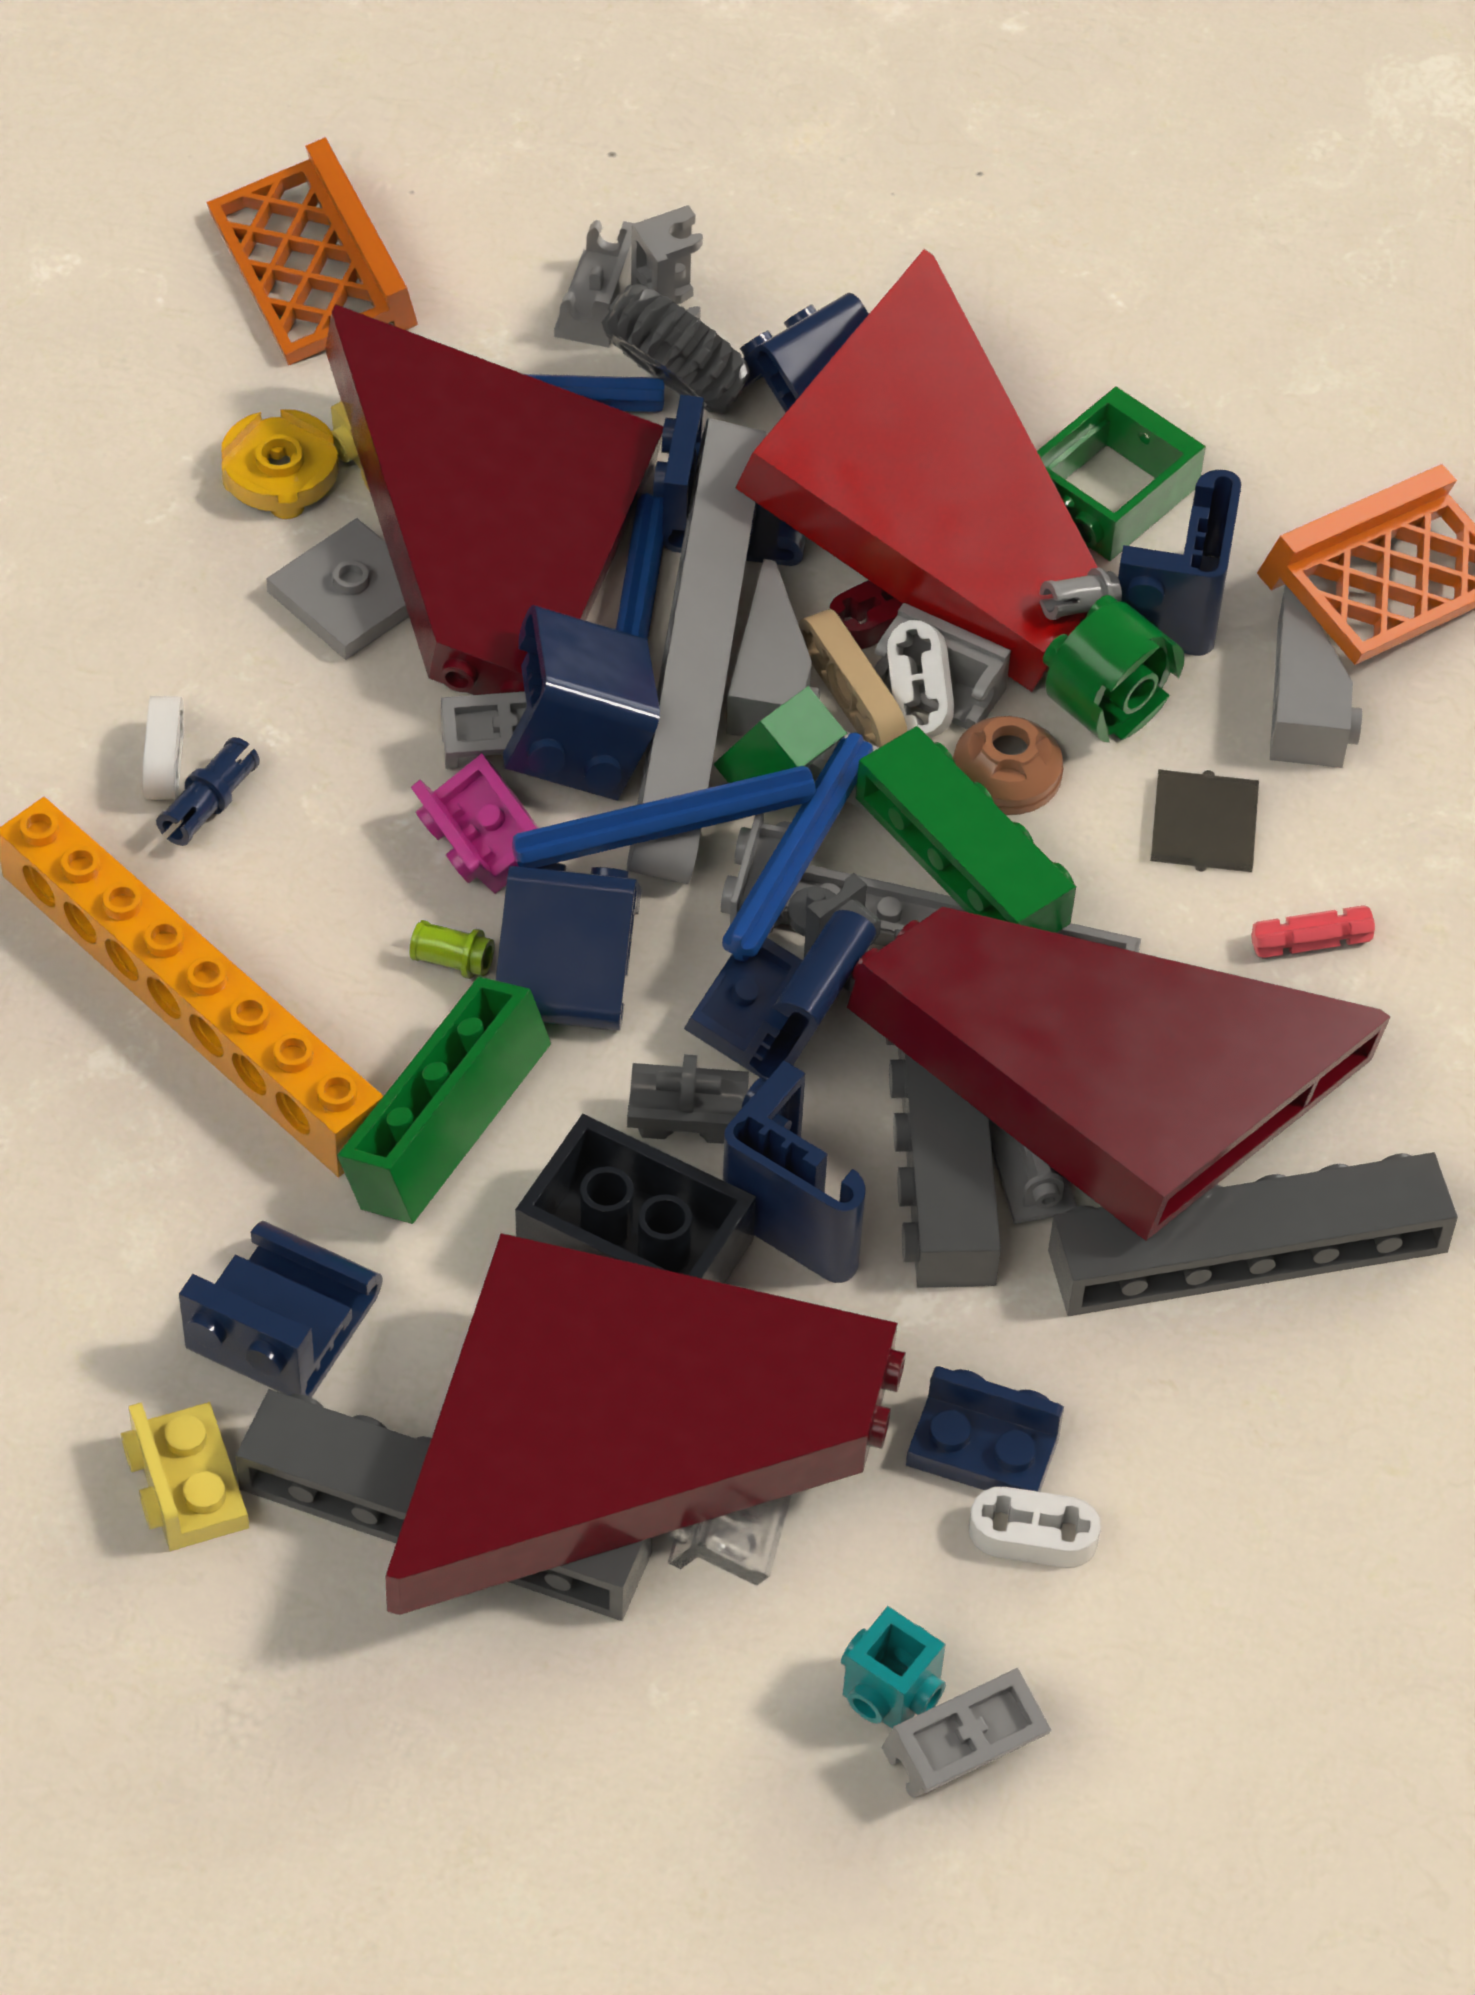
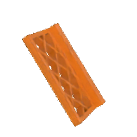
(348, 225)
(1366, 532)

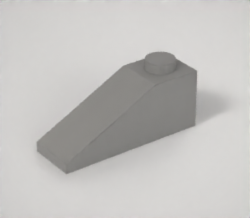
(771, 659)
(1311, 693)

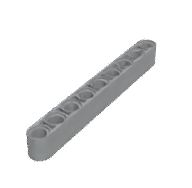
(698, 641)

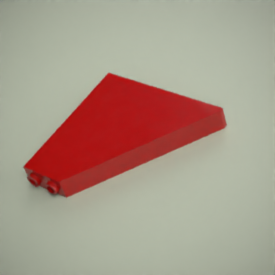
(926, 475)

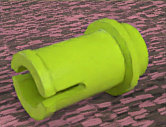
(452, 948)

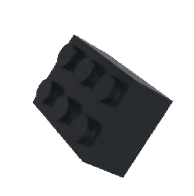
(636, 1206)

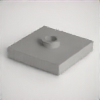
(343, 589)

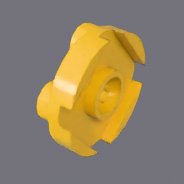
(284, 487)

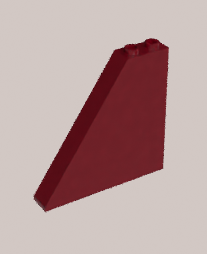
(485, 491)
(1107, 1059)
(626, 1408)

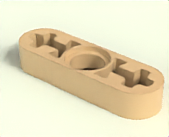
(852, 678)

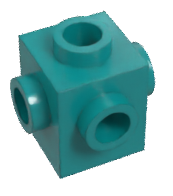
(893, 1670)

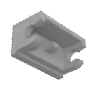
(663, 254)
(599, 278)
(975, 665)
(479, 724)
(966, 1732)

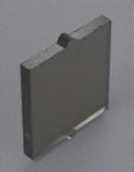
(1204, 820)

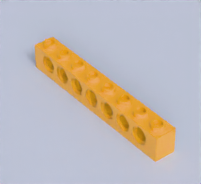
(186, 981)

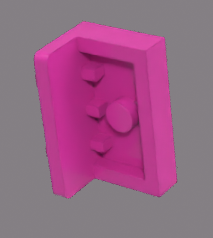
(478, 819)

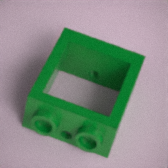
(1121, 424)

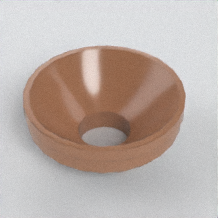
(1015, 781)

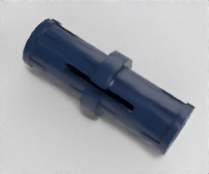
(208, 791)

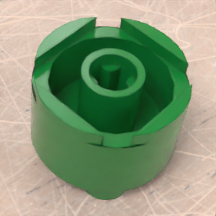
(1112, 669)

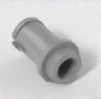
(1079, 593)

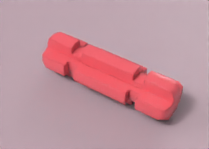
(1313, 931)

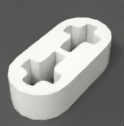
(935, 676)
(163, 748)
(1034, 1527)

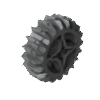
(676, 347)

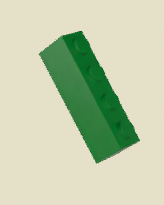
(962, 835)
(444, 1100)

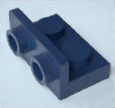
(985, 1432)

